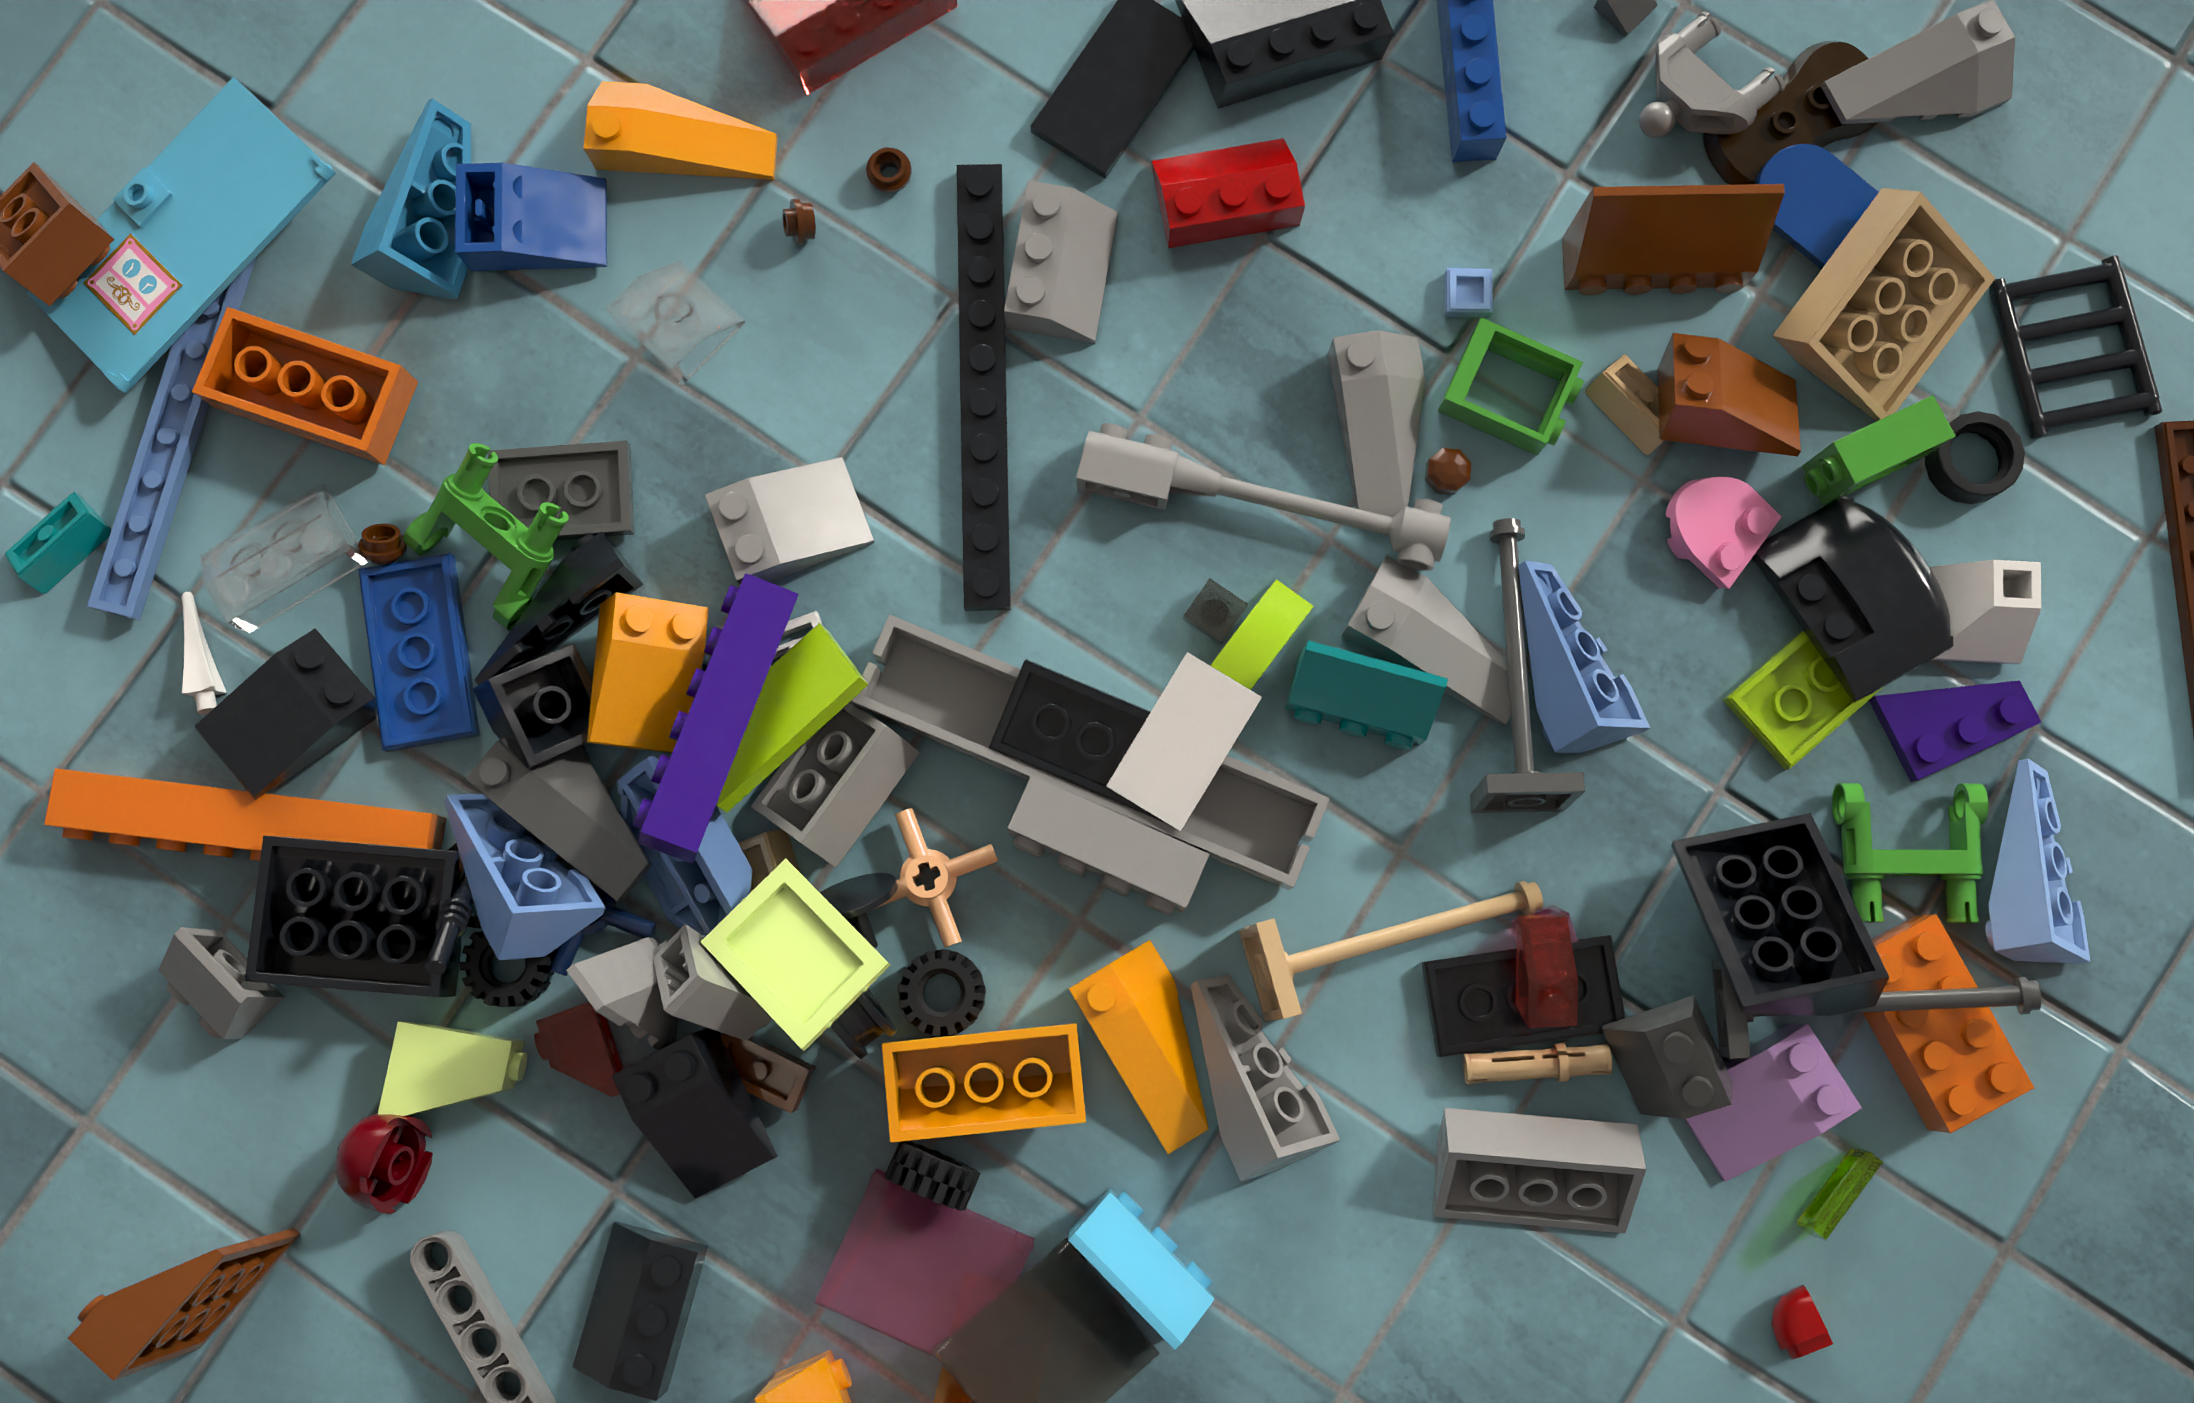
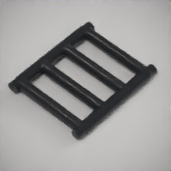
(2120, 314)

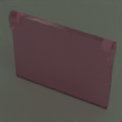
(919, 1265)

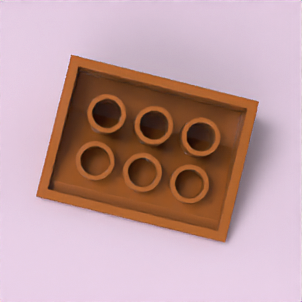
(1669, 237)
(174, 1308)

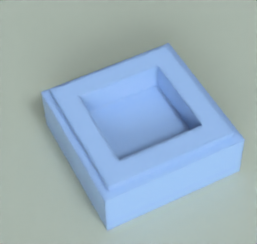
(1468, 292)

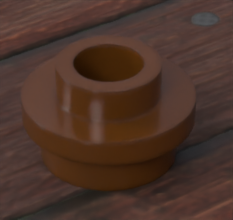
(885, 158)
(799, 221)
(382, 543)

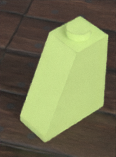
(446, 1067)

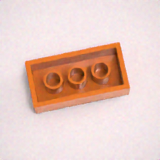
(305, 386)
(1947, 1059)

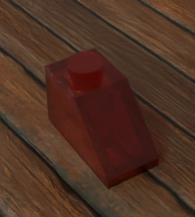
(1546, 971)
(580, 1046)

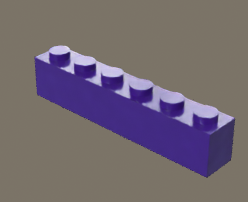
(717, 719)

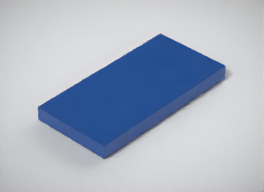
(418, 652)

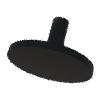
(860, 895)

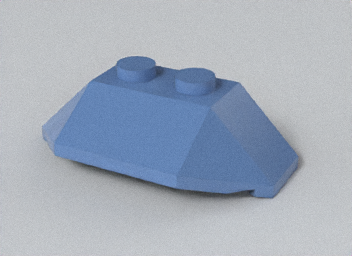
(689, 892)

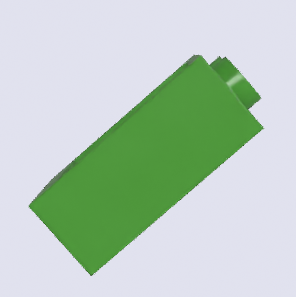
(1528, 353)
(1877, 450)

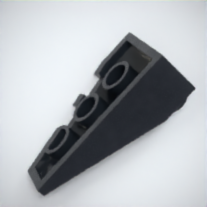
(564, 603)

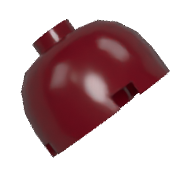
(383, 1161)

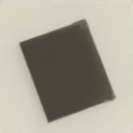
(1048, 1339)

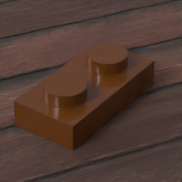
(769, 1071)

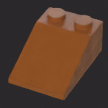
(47, 236)
(1725, 398)

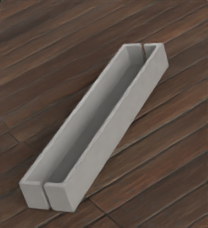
(959, 698)

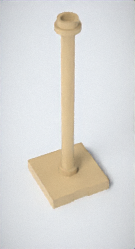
(1275, 969)

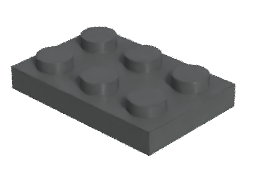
(583, 479)

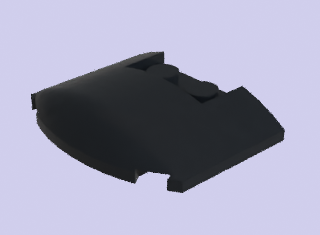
(1858, 594)

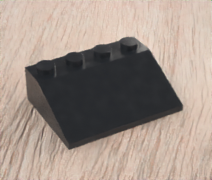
(1277, 44)
(351, 916)
(1782, 919)

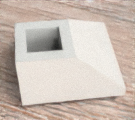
(1990, 609)

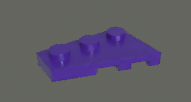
(1951, 723)

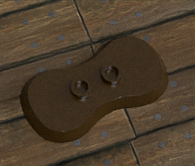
(1790, 118)

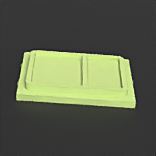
(795, 954)

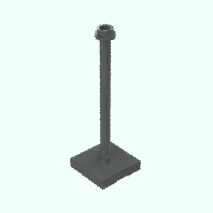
(1525, 788)
(1733, 1024)

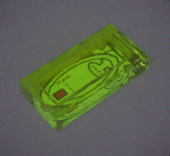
(1839, 1193)

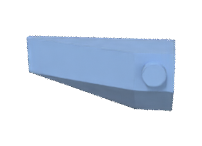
(2029, 892)

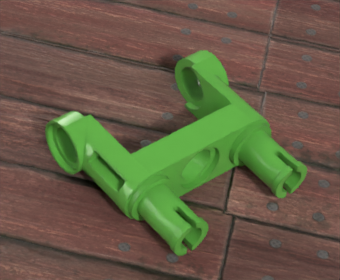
(516, 546)
(1957, 866)

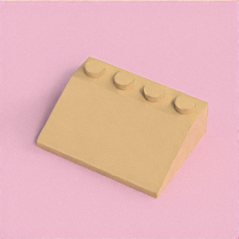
(1885, 303)

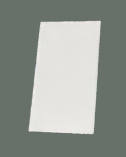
(1184, 741)

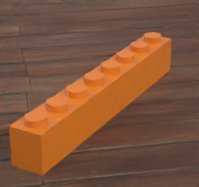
(220, 816)

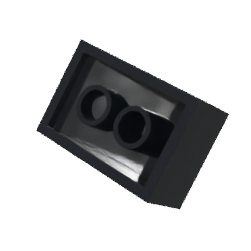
(287, 714)
(696, 1111)

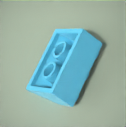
(1143, 1266)

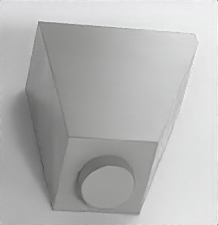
(702, 990)

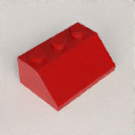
(1228, 192)

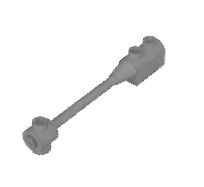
(1152, 471)

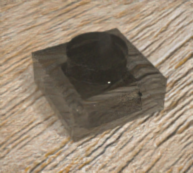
(1215, 611)

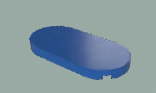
(1819, 199)

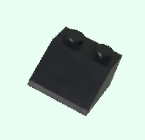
(539, 706)

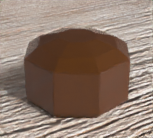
(1448, 471)

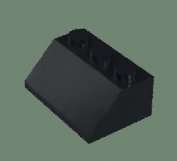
(639, 1310)

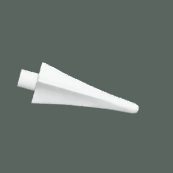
(199, 673)

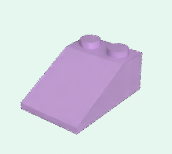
(1778, 1102)

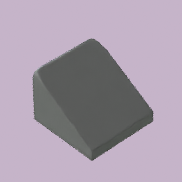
(1625, 14)

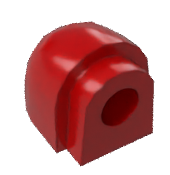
(1799, 1324)

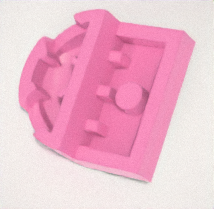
(1719, 526)

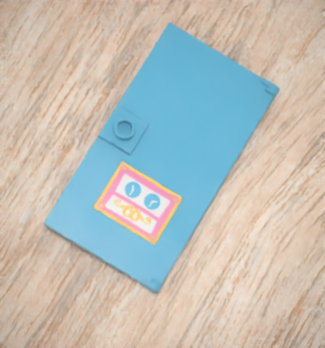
(187, 232)

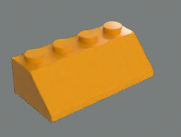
(983, 1082)

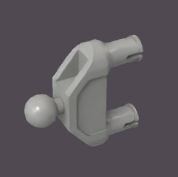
(1695, 93)

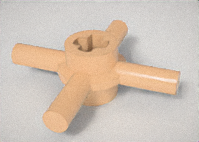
(945, 884)

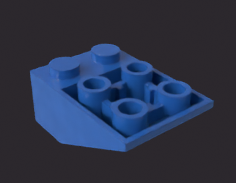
(529, 218)

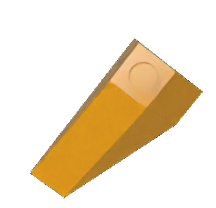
(659, 132)
(1143, 1030)

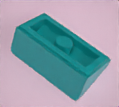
(58, 543)

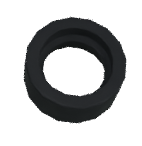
(2008, 451)

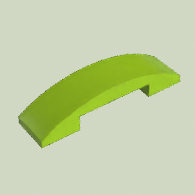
(1262, 635)

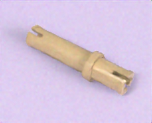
(1555, 1062)

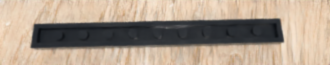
(983, 388)

